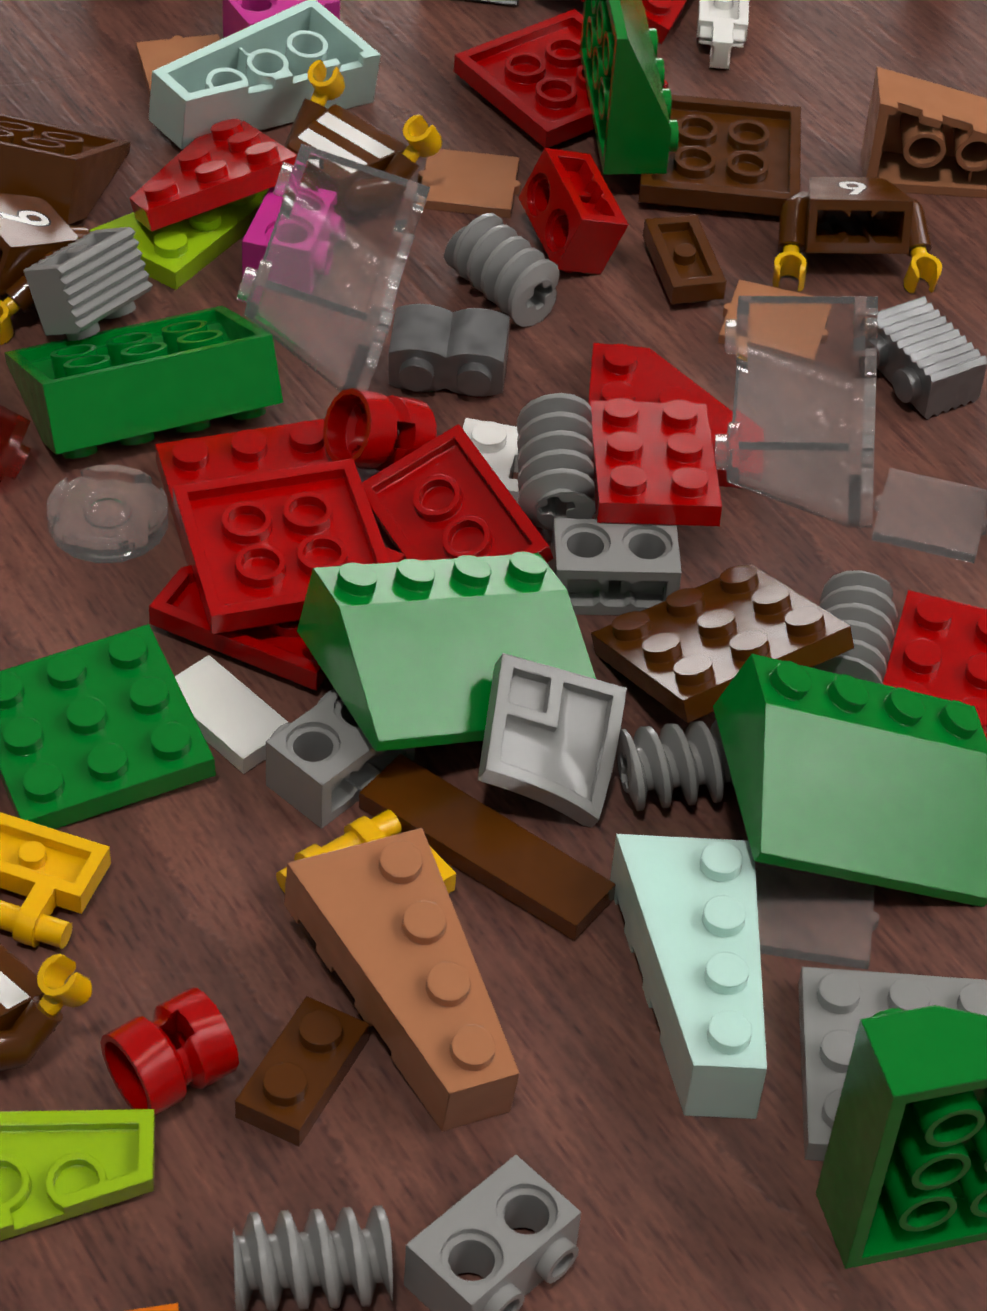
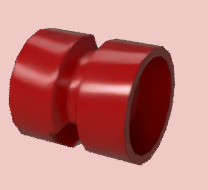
(376, 427)
(177, 1049)

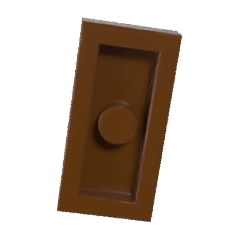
(684, 259)
(302, 1071)

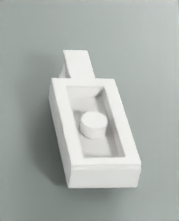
(722, 26)

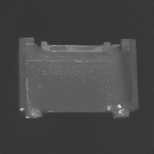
(334, 263)
(804, 403)

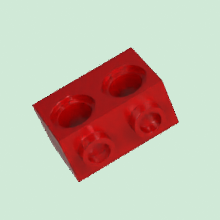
(573, 211)

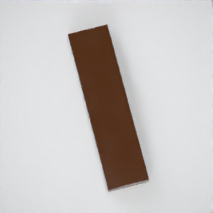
(490, 847)

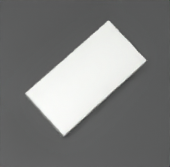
(228, 713)

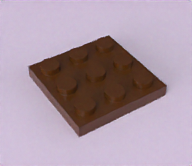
(729, 157)
(703, 635)

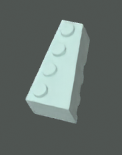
(261, 74)
(698, 949)

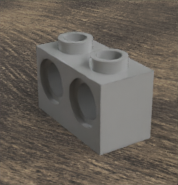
(615, 564)
(324, 760)
(480, 1240)

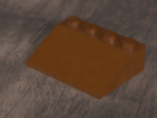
(57, 164)

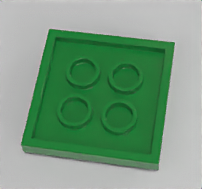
(96, 730)

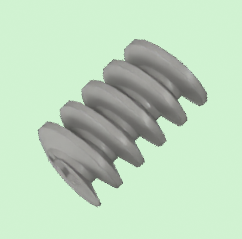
(504, 268)
(555, 459)
(867, 606)
(672, 763)
(312, 1258)

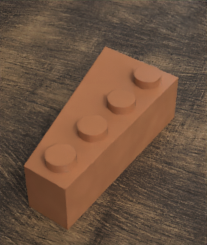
(925, 137)
(406, 961)

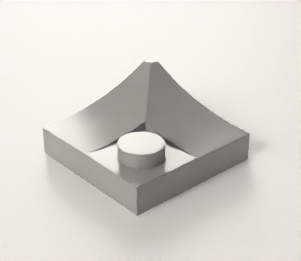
(552, 736)

